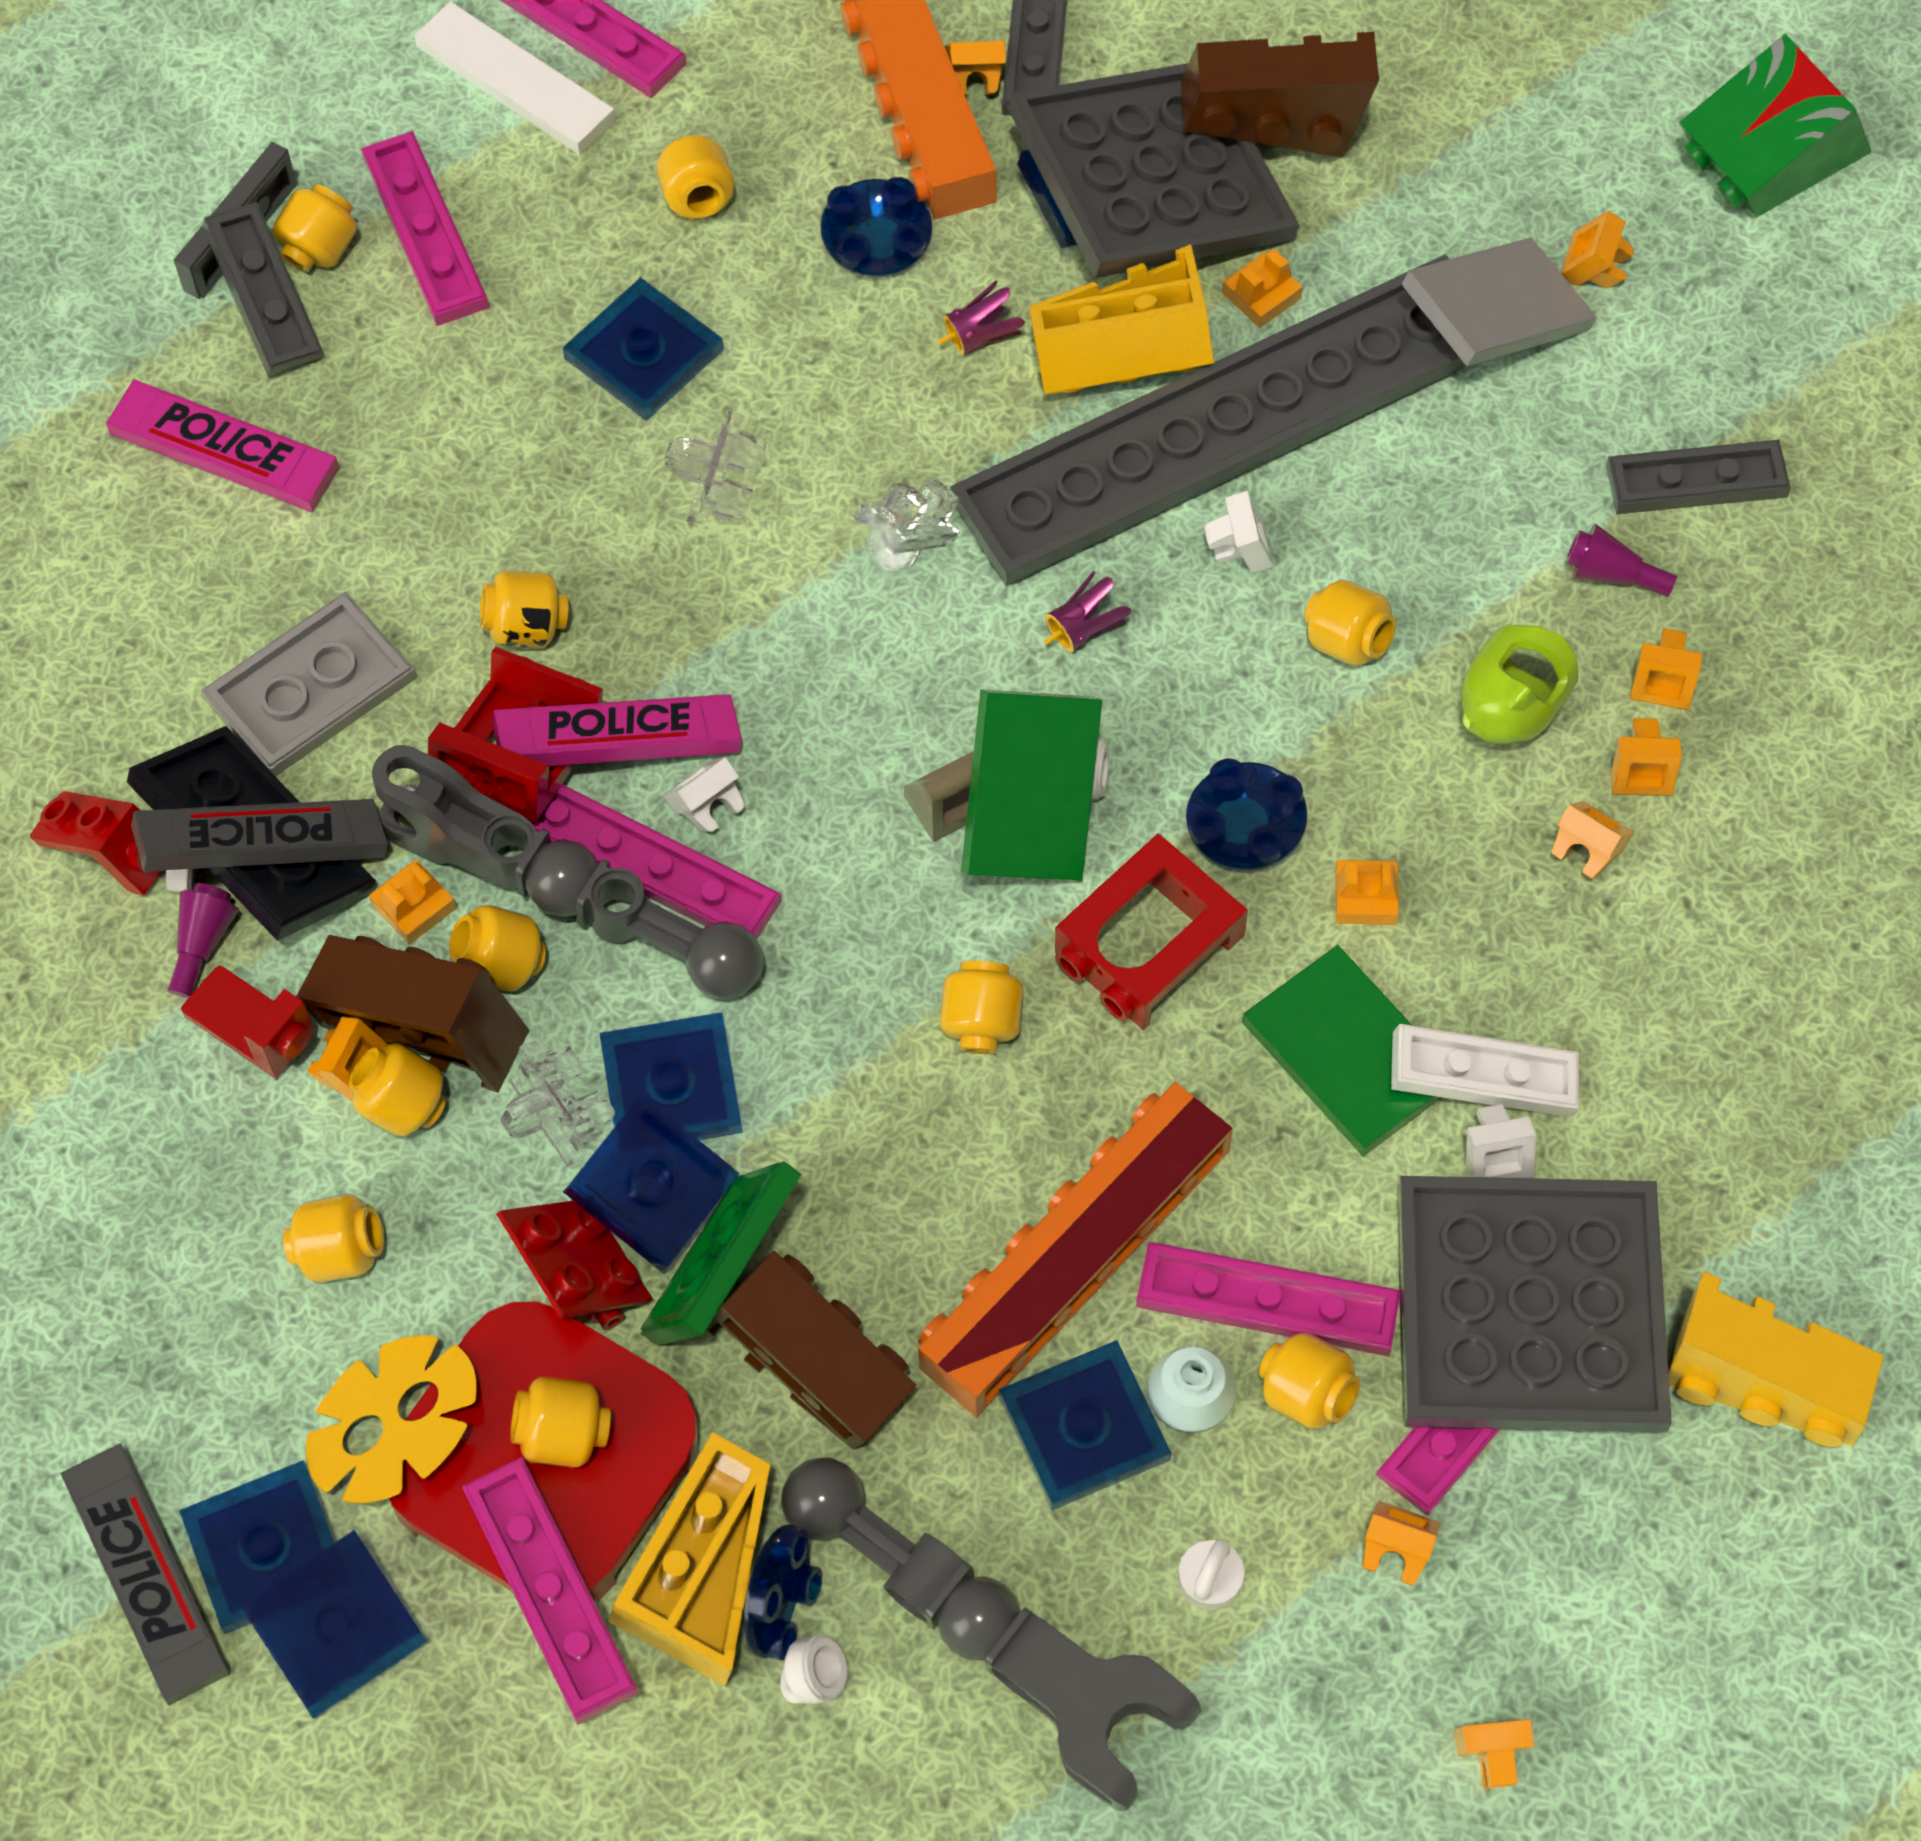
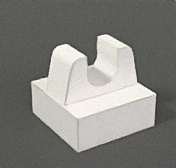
(1240, 534)
(700, 789)
(1500, 1145)

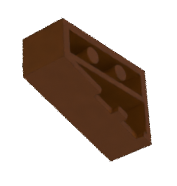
(1281, 95)
(418, 1003)

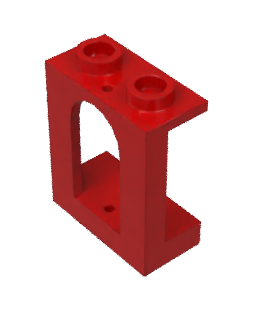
(497, 771)
(1136, 990)

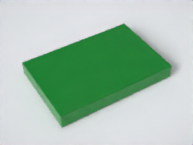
(1031, 785)
(1336, 1043)
(719, 1254)

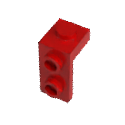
(95, 829)
(249, 1021)

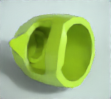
(1507, 702)

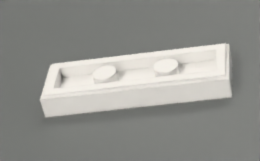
(1485, 1070)

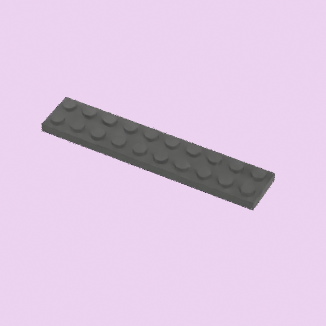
(1203, 429)

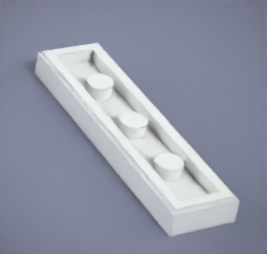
(515, 78)

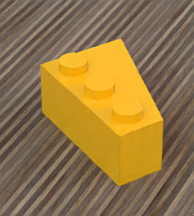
(1124, 330)
(1772, 1368)
(697, 1565)

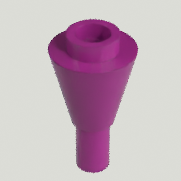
(1606, 559)
(201, 924)

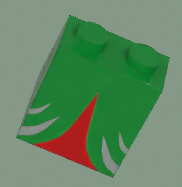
(1774, 130)

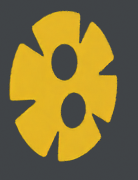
(421, 1442)

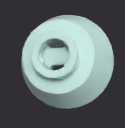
(1191, 1389)

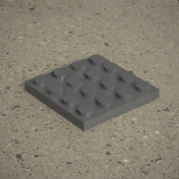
(1139, 181)
(1533, 1304)

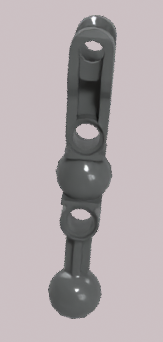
(561, 876)
(985, 1623)

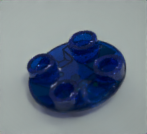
(876, 226)
(1246, 815)
(774, 1587)

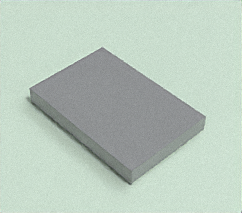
(1498, 301)
(309, 684)

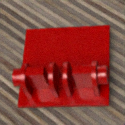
(575, 1261)

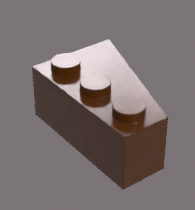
(814, 1348)

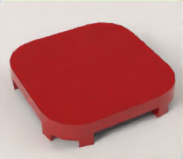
(595, 1506)

